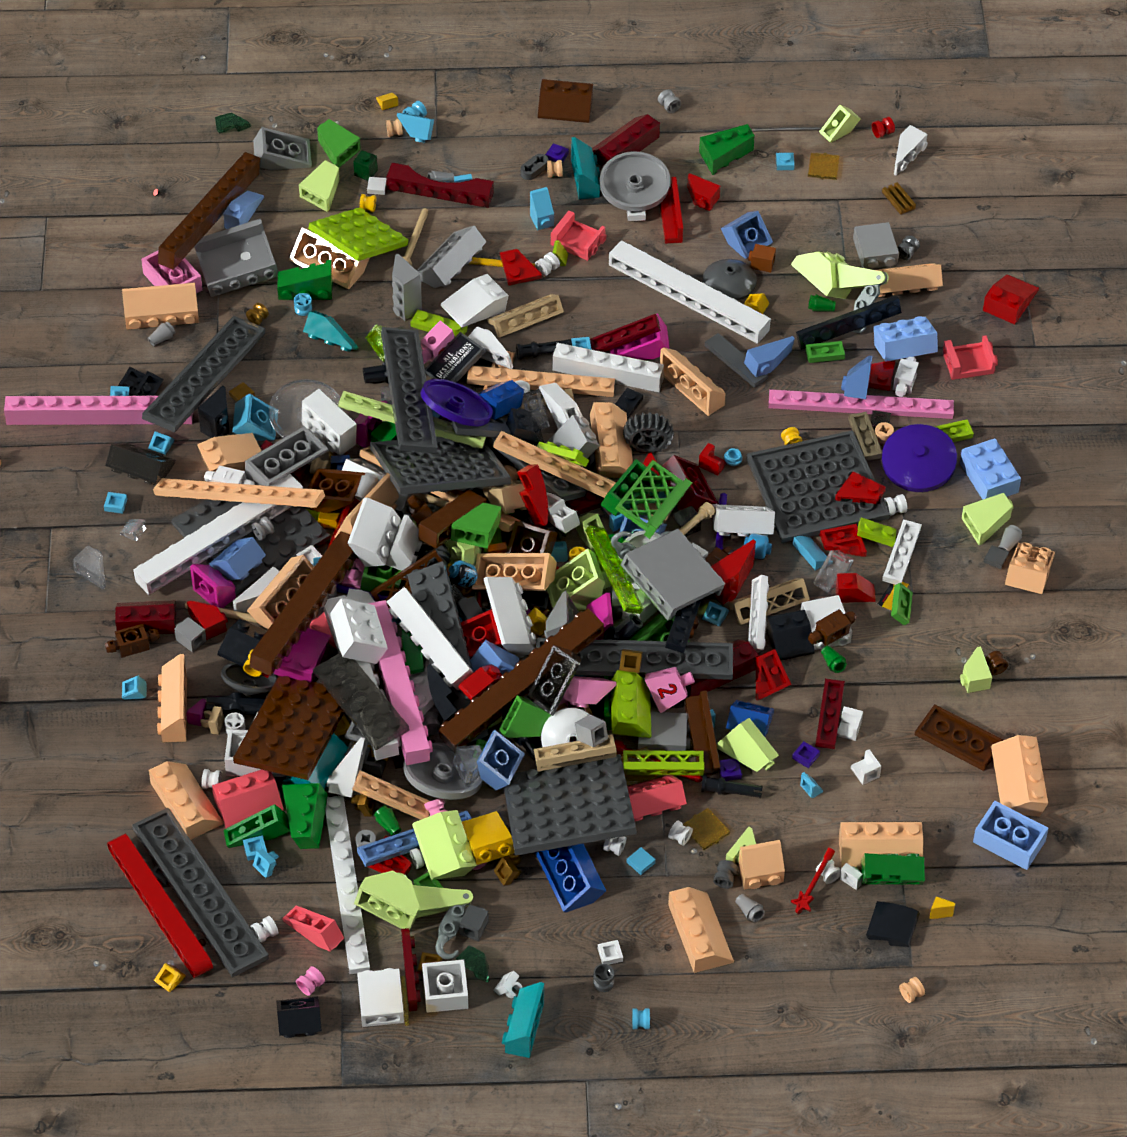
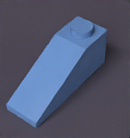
(767, 357)

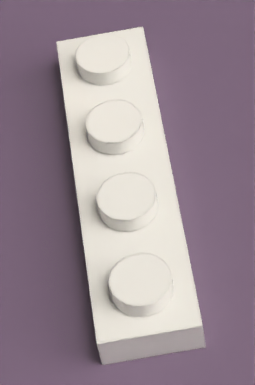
(902, 552)
(758, 613)

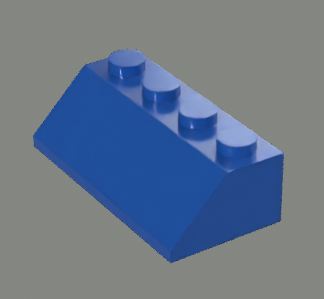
(571, 876)

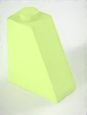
(321, 185)
(987, 516)
(748, 746)

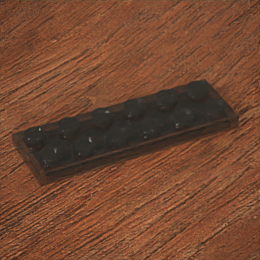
(361, 700)

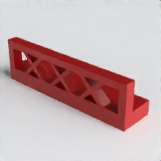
(672, 215)

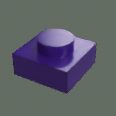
(557, 152)
(806, 754)
(730, 769)

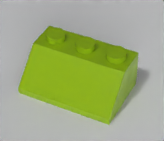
(630, 705)

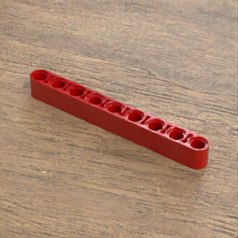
(160, 906)

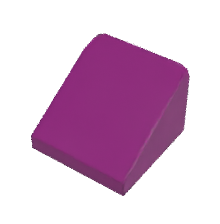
(196, 713)

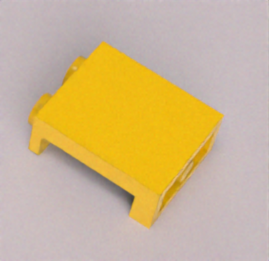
(488, 837)

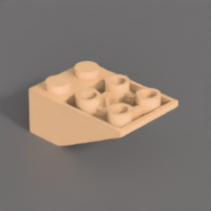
(1029, 567)

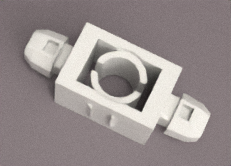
(905, 376)
(227, 475)

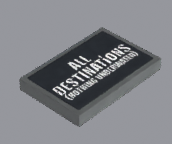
(455, 359)

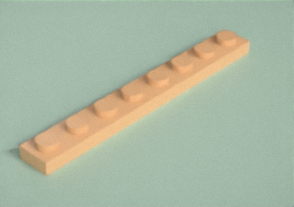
(579, 384)

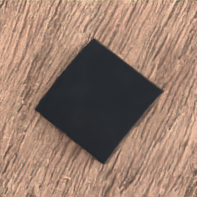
(140, 383)
(892, 924)

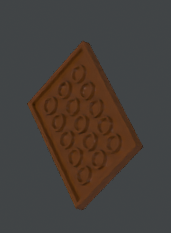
(290, 729)

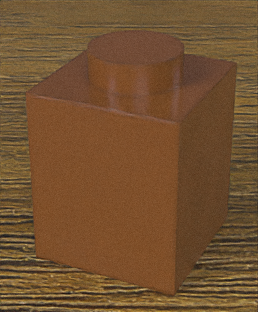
(762, 258)

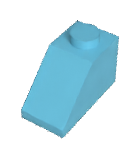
(417, 126)
(541, 208)

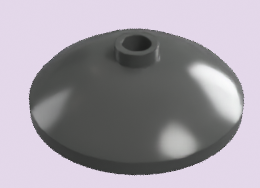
(731, 278)
(244, 683)

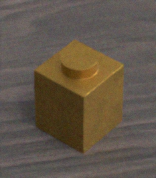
(630, 660)

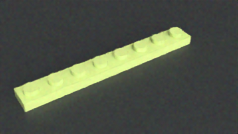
(384, 412)

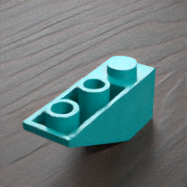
(325, 327)

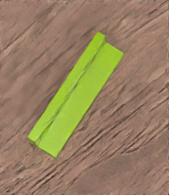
(663, 767)

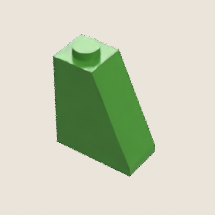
(337, 142)
(477, 525)
(524, 719)

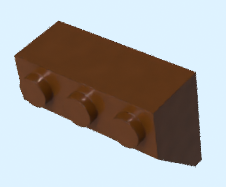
(565, 100)

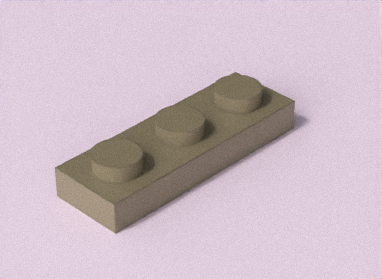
(865, 435)

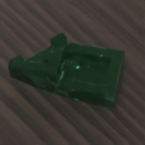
(230, 121)
(476, 962)

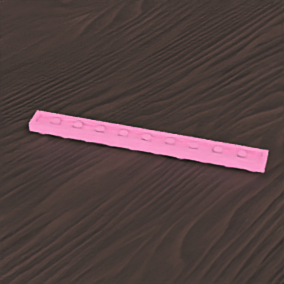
(839, 403)

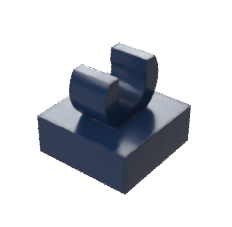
(337, 462)

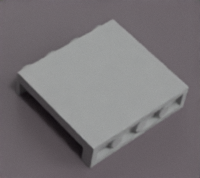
(222, 261)
(671, 573)

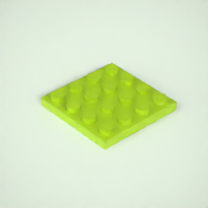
(358, 234)

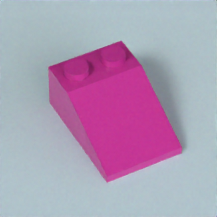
(646, 347)
(304, 656)

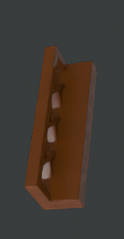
(401, 575)
(702, 731)

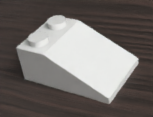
(476, 301)

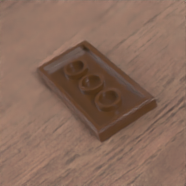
(957, 737)

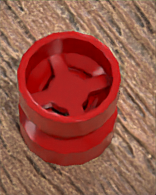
(883, 127)

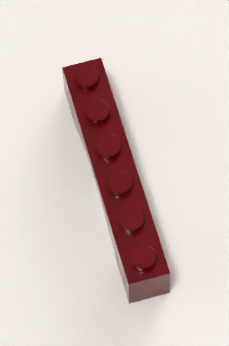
(471, 192)

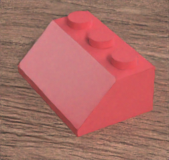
(246, 796)
(656, 796)

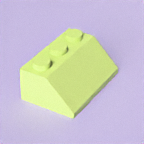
(444, 845)

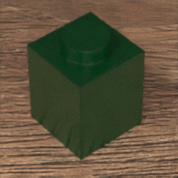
(365, 165)

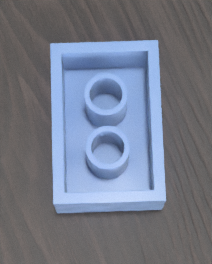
(905, 338)
(990, 469)
(1010, 835)

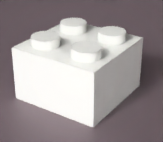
(445, 986)

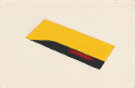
(887, 598)

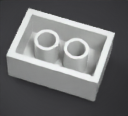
(328, 422)
(358, 631)

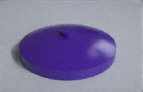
(456, 402)
(919, 458)

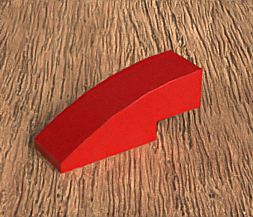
(534, 494)

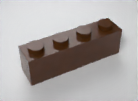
(437, 527)

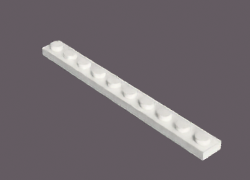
(346, 885)

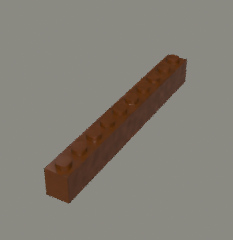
(208, 211)
(303, 606)
(500, 696)

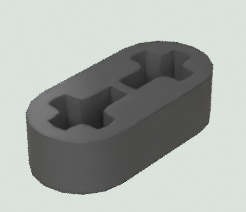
(534, 167)

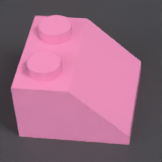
(587, 690)

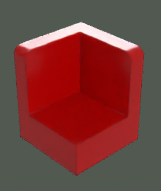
(709, 461)

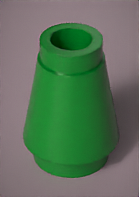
(821, 304)
(834, 660)
(387, 819)

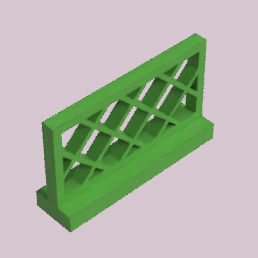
(663, 509)

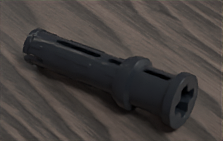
(535, 348)
(720, 785)

